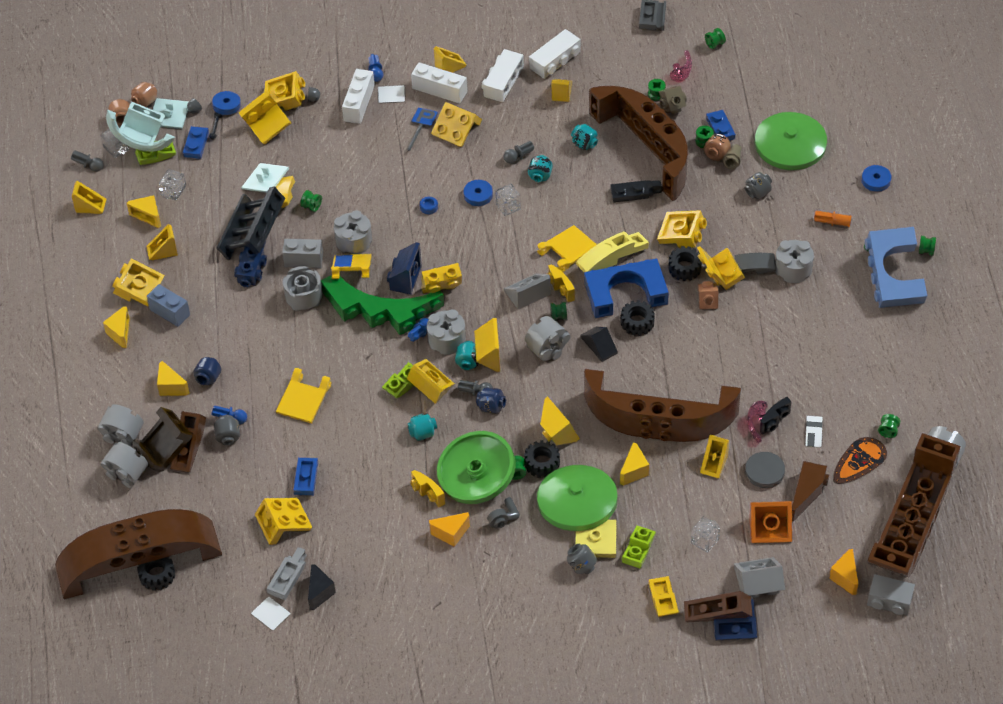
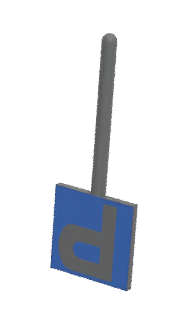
(422, 117)

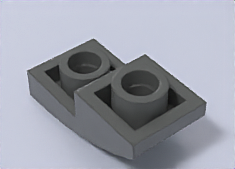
(757, 262)

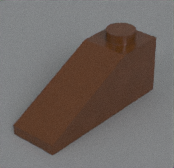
(195, 424)
(809, 487)
(718, 607)

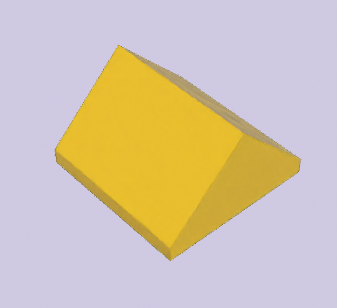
(488, 345)
(429, 380)

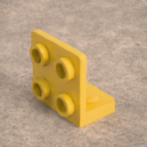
(265, 117)
(454, 124)
(721, 267)
(281, 515)

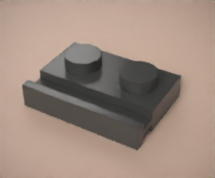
(652, 15)

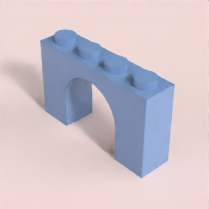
(888, 290)

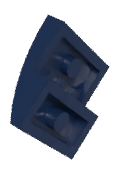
(736, 627)

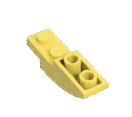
(609, 250)

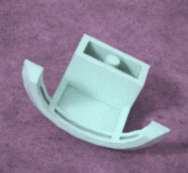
(139, 128)

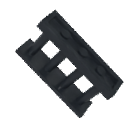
(260, 228)

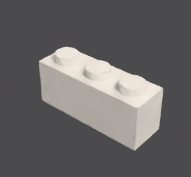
(555, 54)
(503, 75)
(439, 82)
(358, 96)

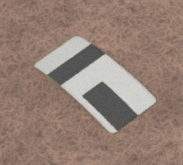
(814, 431)

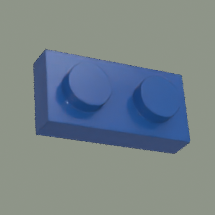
(720, 124)
(195, 142)
(305, 476)

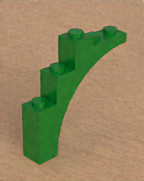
(377, 310)

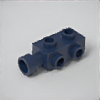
(253, 263)

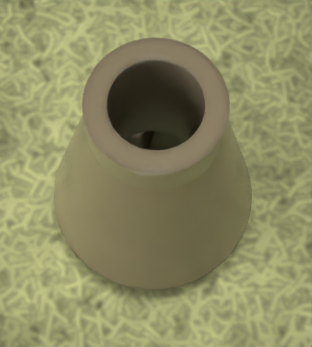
(733, 157)

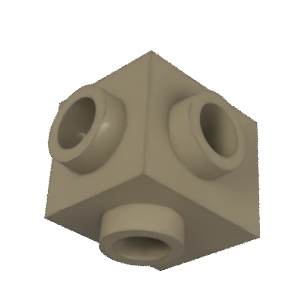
(672, 99)

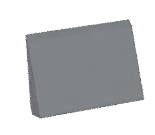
(529, 290)

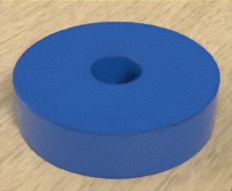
(226, 103)
(876, 171)
(478, 192)

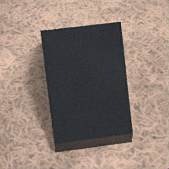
(600, 342)
(320, 587)

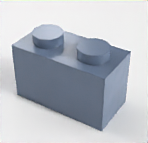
(168, 305)

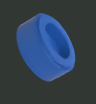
(428, 205)

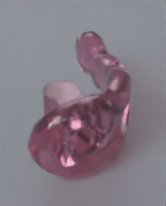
(681, 73)
(756, 409)

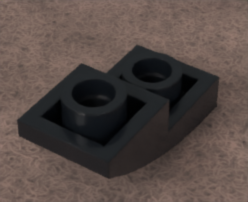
(771, 418)

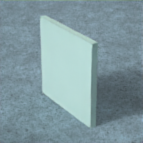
(174, 111)
(264, 177)

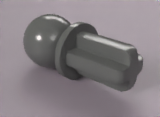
(511, 155)
(95, 164)
(472, 387)

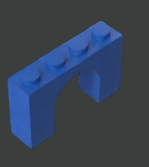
(644, 273)

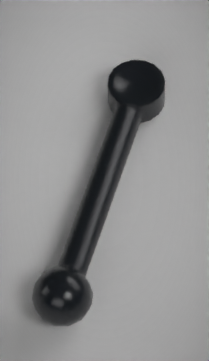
(212, 135)

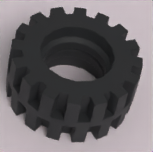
(684, 272)
(638, 309)
(541, 449)
(160, 580)

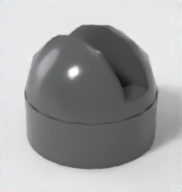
(313, 94)
(194, 106)

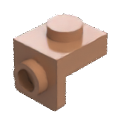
(708, 295)

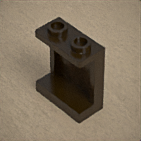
(163, 440)

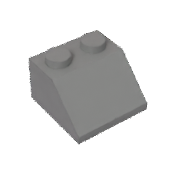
(760, 577)

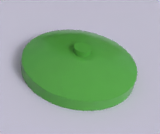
(790, 141)
(476, 467)
(577, 497)

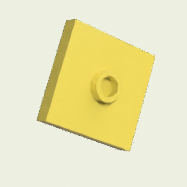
(600, 539)

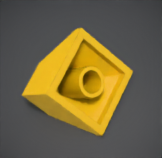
(556, 425)

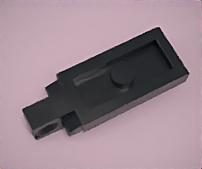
(635, 190)

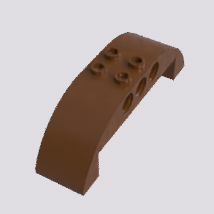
(650, 126)
(658, 416)
(916, 506)
(132, 544)

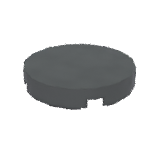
(765, 469)

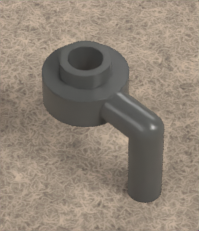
(499, 517)

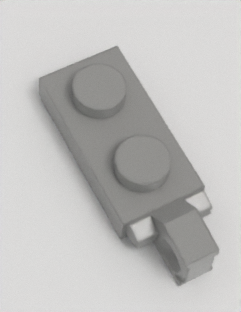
(287, 574)

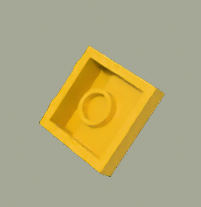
(286, 90)
(682, 228)
(441, 278)
(136, 281)

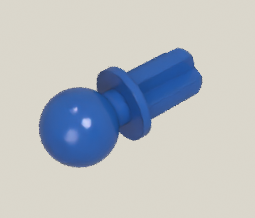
(376, 67)
(419, 330)
(239, 414)

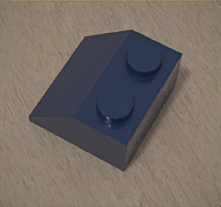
(405, 269)

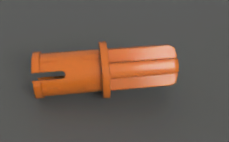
(832, 218)

